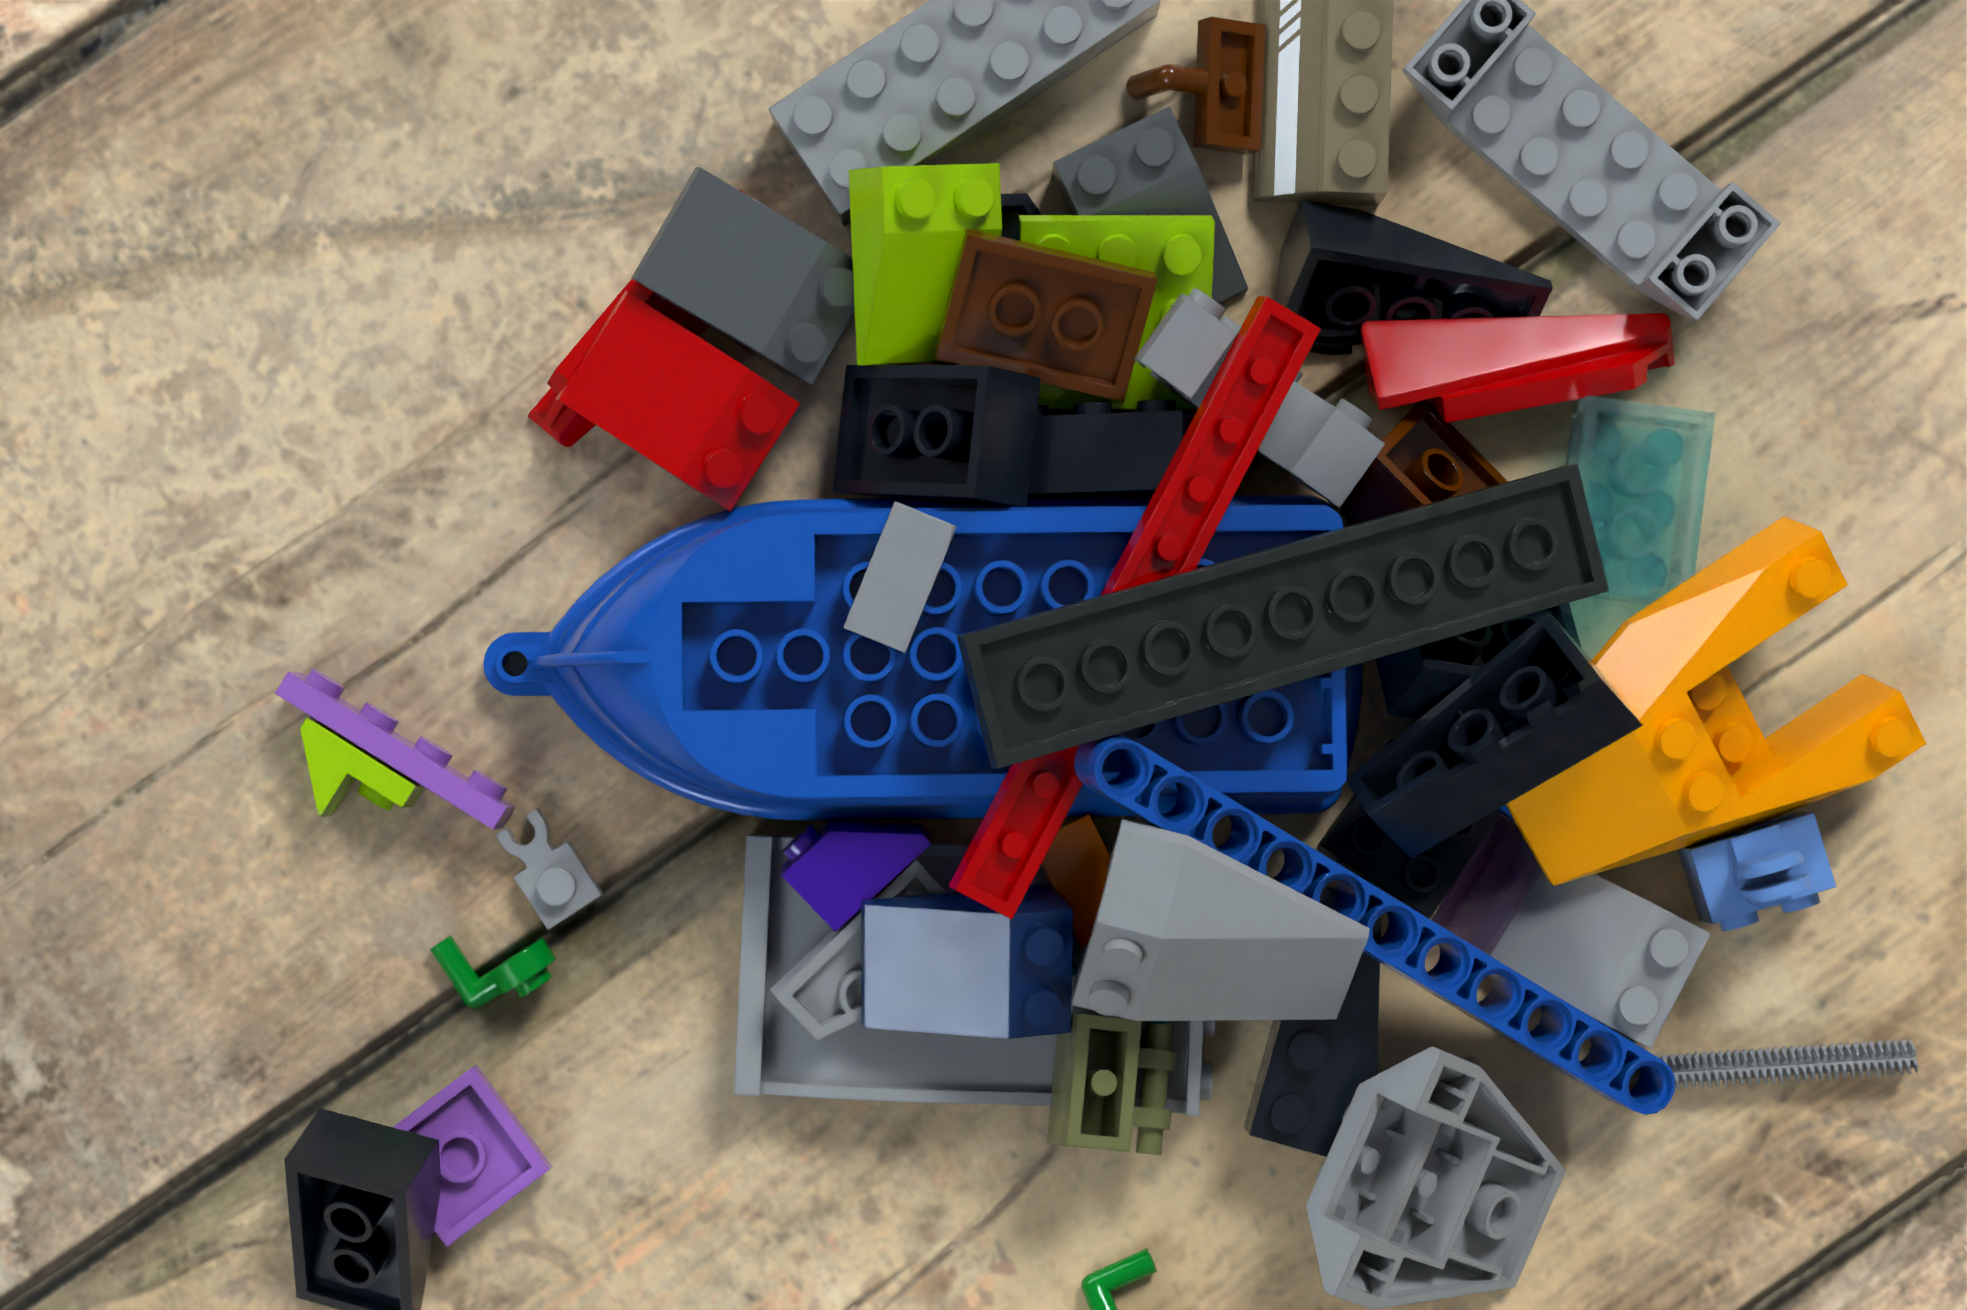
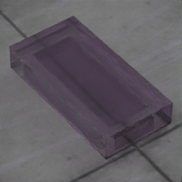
(1490, 888)

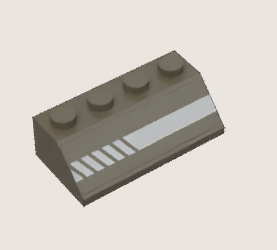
(1325, 102)

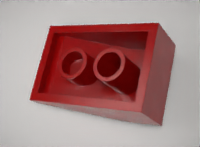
(678, 401)

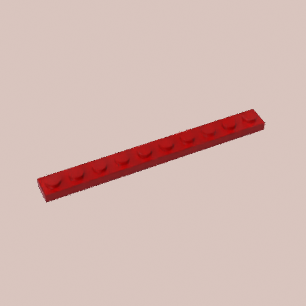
(1164, 544)

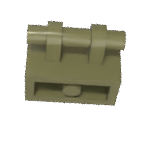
(1098, 1085)

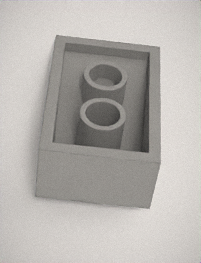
(1603, 952)

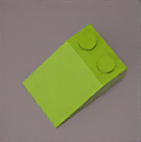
(907, 249)

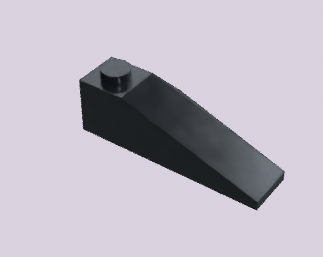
(1359, 268)

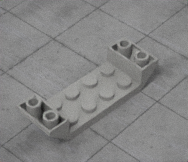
(1586, 157)

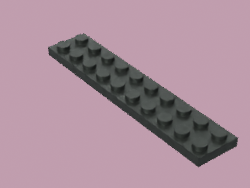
(1281, 615)

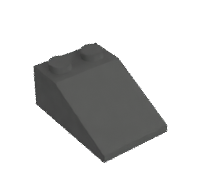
(1147, 173)
(751, 276)

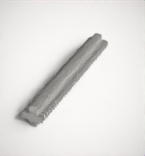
(1792, 1062)

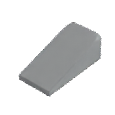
(900, 577)

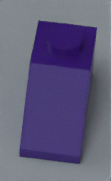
(849, 863)

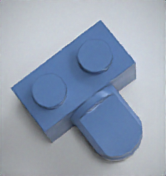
(1758, 869)

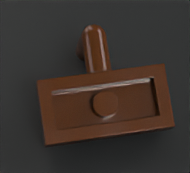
(1224, 84)

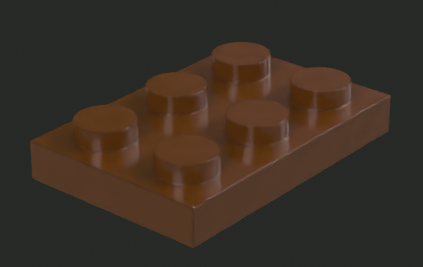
(1045, 314)

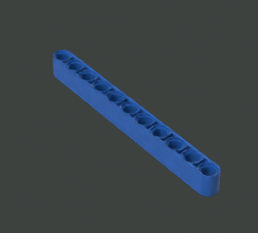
(1408, 935)

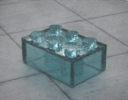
(1643, 490)

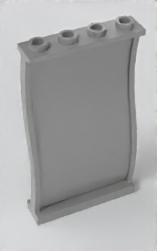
(892, 1065)

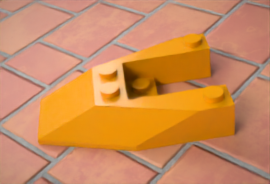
(1700, 755)

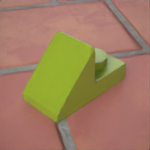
(336, 764)

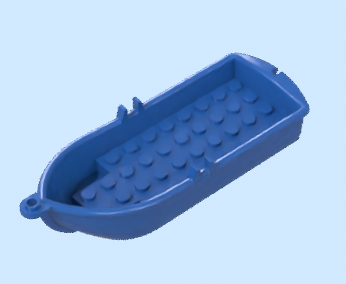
(735, 686)

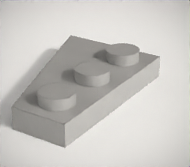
(826, 982)

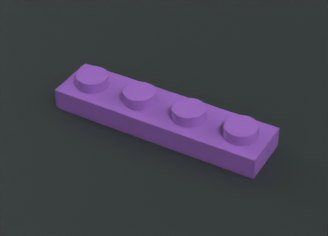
(375, 733)

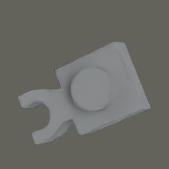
(554, 878)

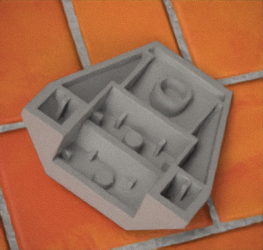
(1209, 939)
(1429, 1187)

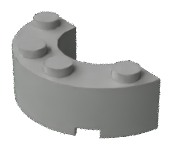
(1309, 437)

